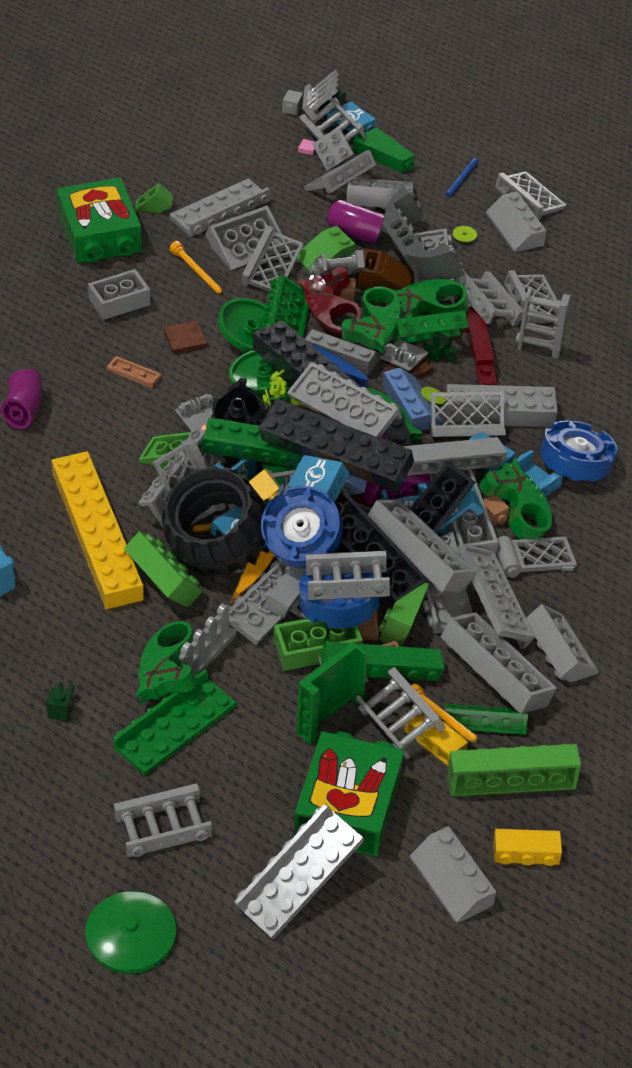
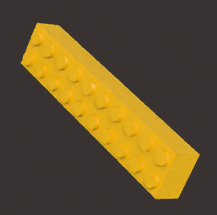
(97, 530)

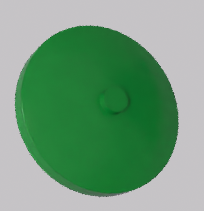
(239, 320)
(255, 370)
(130, 932)

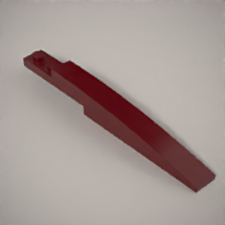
(480, 347)

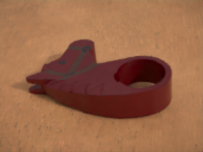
(324, 301)

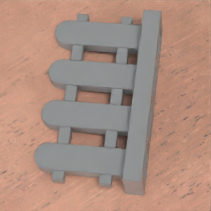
(319, 94)
(209, 642)

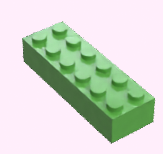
(513, 770)

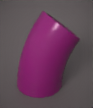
(355, 221)
(23, 398)

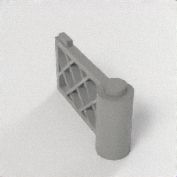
(512, 558)

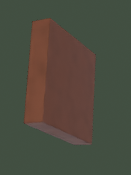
(185, 337)

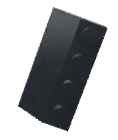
(442, 496)

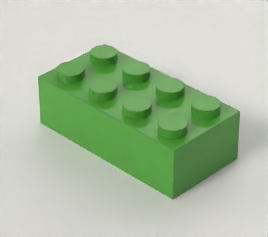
(164, 569)
(302, 641)

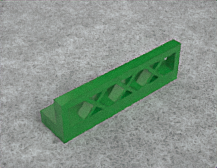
(488, 718)

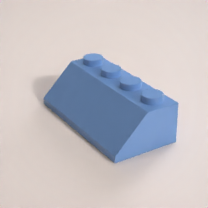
(406, 392)

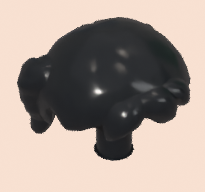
(240, 405)

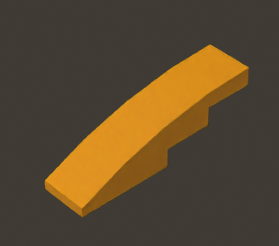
(252, 573)

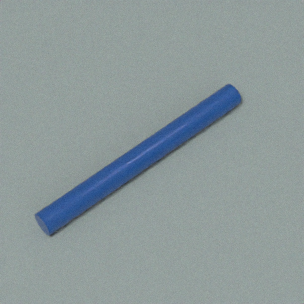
(461, 178)

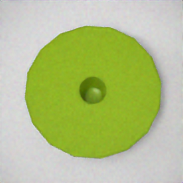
(464, 234)
(426, 392)

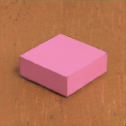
(306, 147)

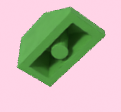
(154, 200)

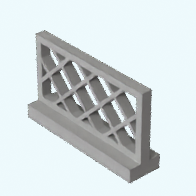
(343, 173)
(507, 185)
(261, 251)
(517, 289)
(472, 429)
(195, 460)

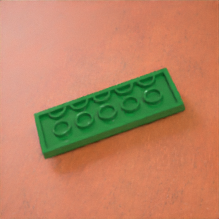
(286, 304)
(244, 442)
(172, 724)

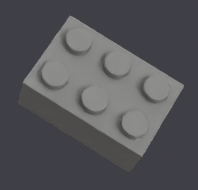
(119, 294)

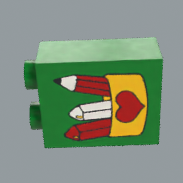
(99, 220)
(355, 782)

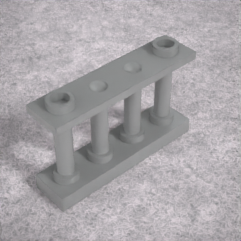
(317, 131)
(352, 264)
(497, 295)
(559, 319)
(346, 564)
(408, 695)
(159, 802)

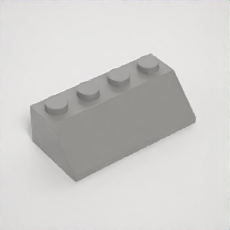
(516, 222)
(357, 356)
(560, 645)
(453, 875)

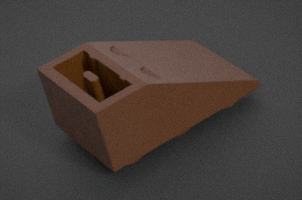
(383, 271)

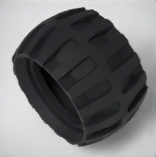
(197, 493)

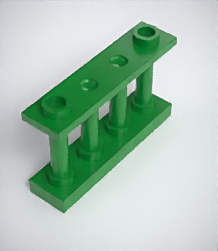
(423, 327)

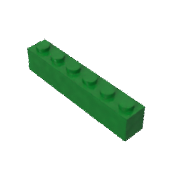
(408, 661)

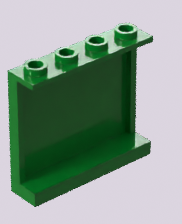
(330, 689)

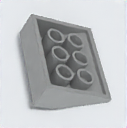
(373, 192)
(238, 237)

